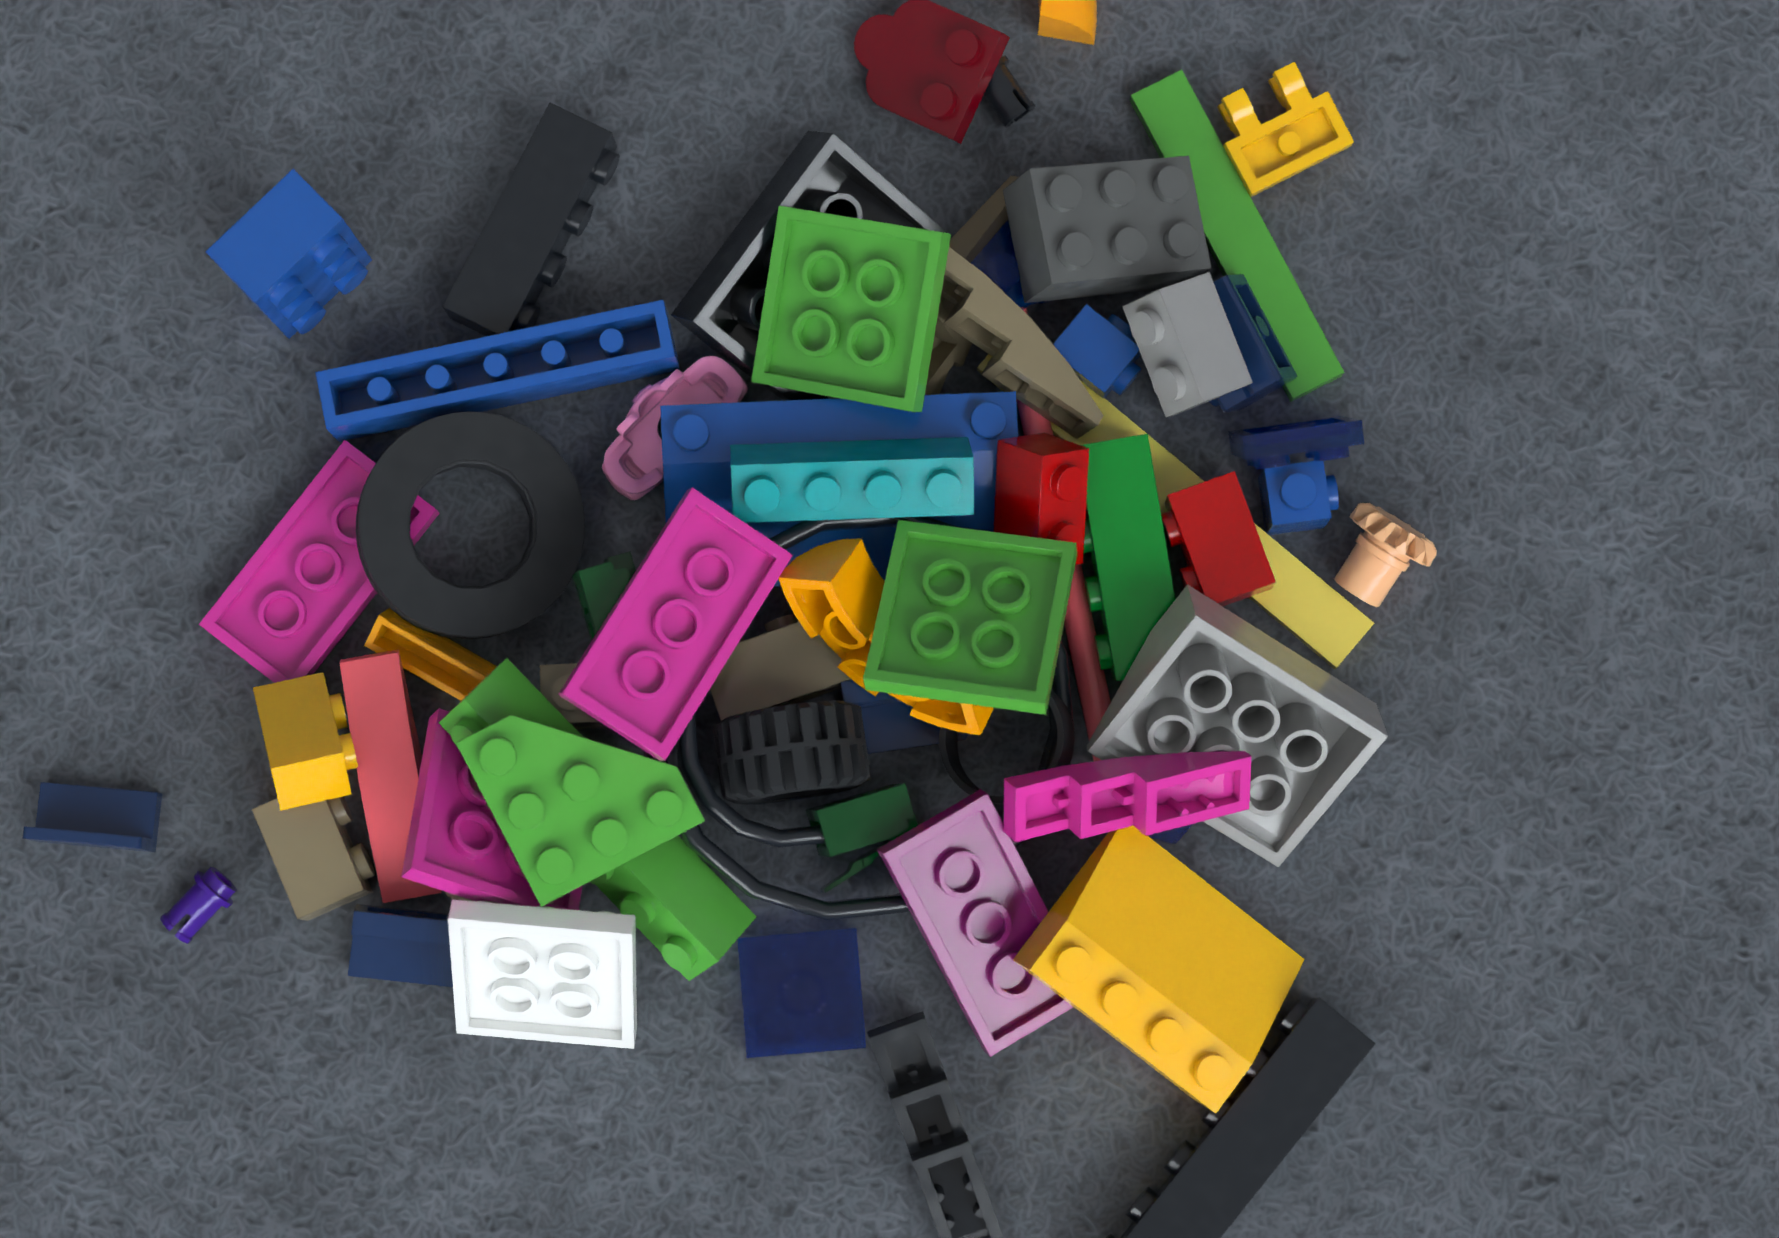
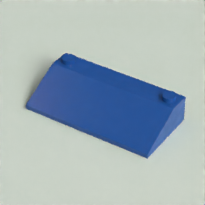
(700, 437)

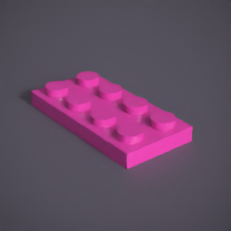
(305, 577)
(675, 624)

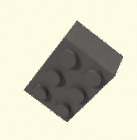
(1106, 228)

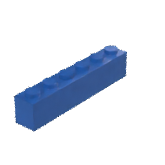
(498, 370)

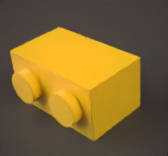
(303, 740)

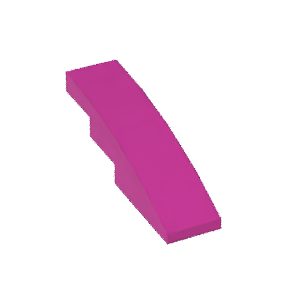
(1124, 792)

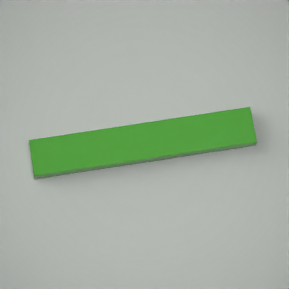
(1235, 228)

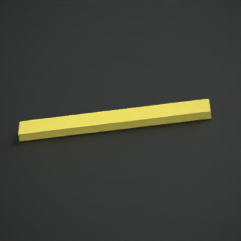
(1299, 596)

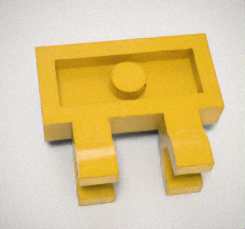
(1288, 142)

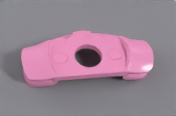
(635, 457)

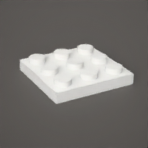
(544, 973)

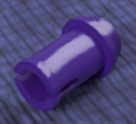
(201, 902)

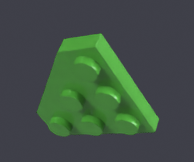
(574, 801)

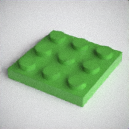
(851, 308)
(971, 617)

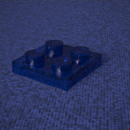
(1318, 438)
(801, 993)

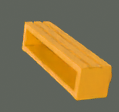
(429, 655)

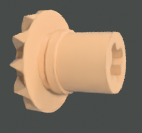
(1381, 554)

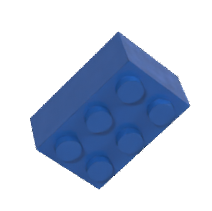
(291, 255)

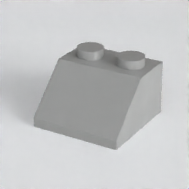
(1187, 344)

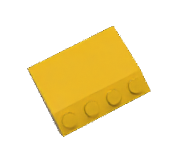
(1163, 965)

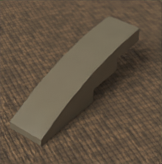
(1020, 351)

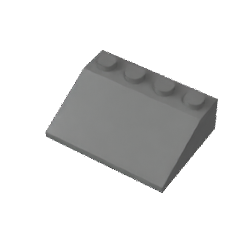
(1229, 687)

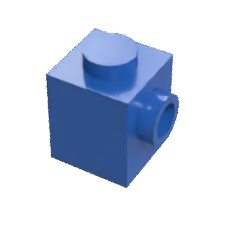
(1100, 351)
(1297, 497)

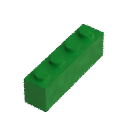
(1126, 548)

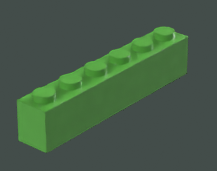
(668, 888)

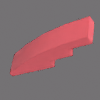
(387, 763)

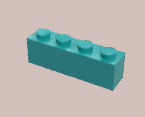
(852, 479)

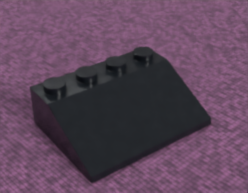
(730, 292)

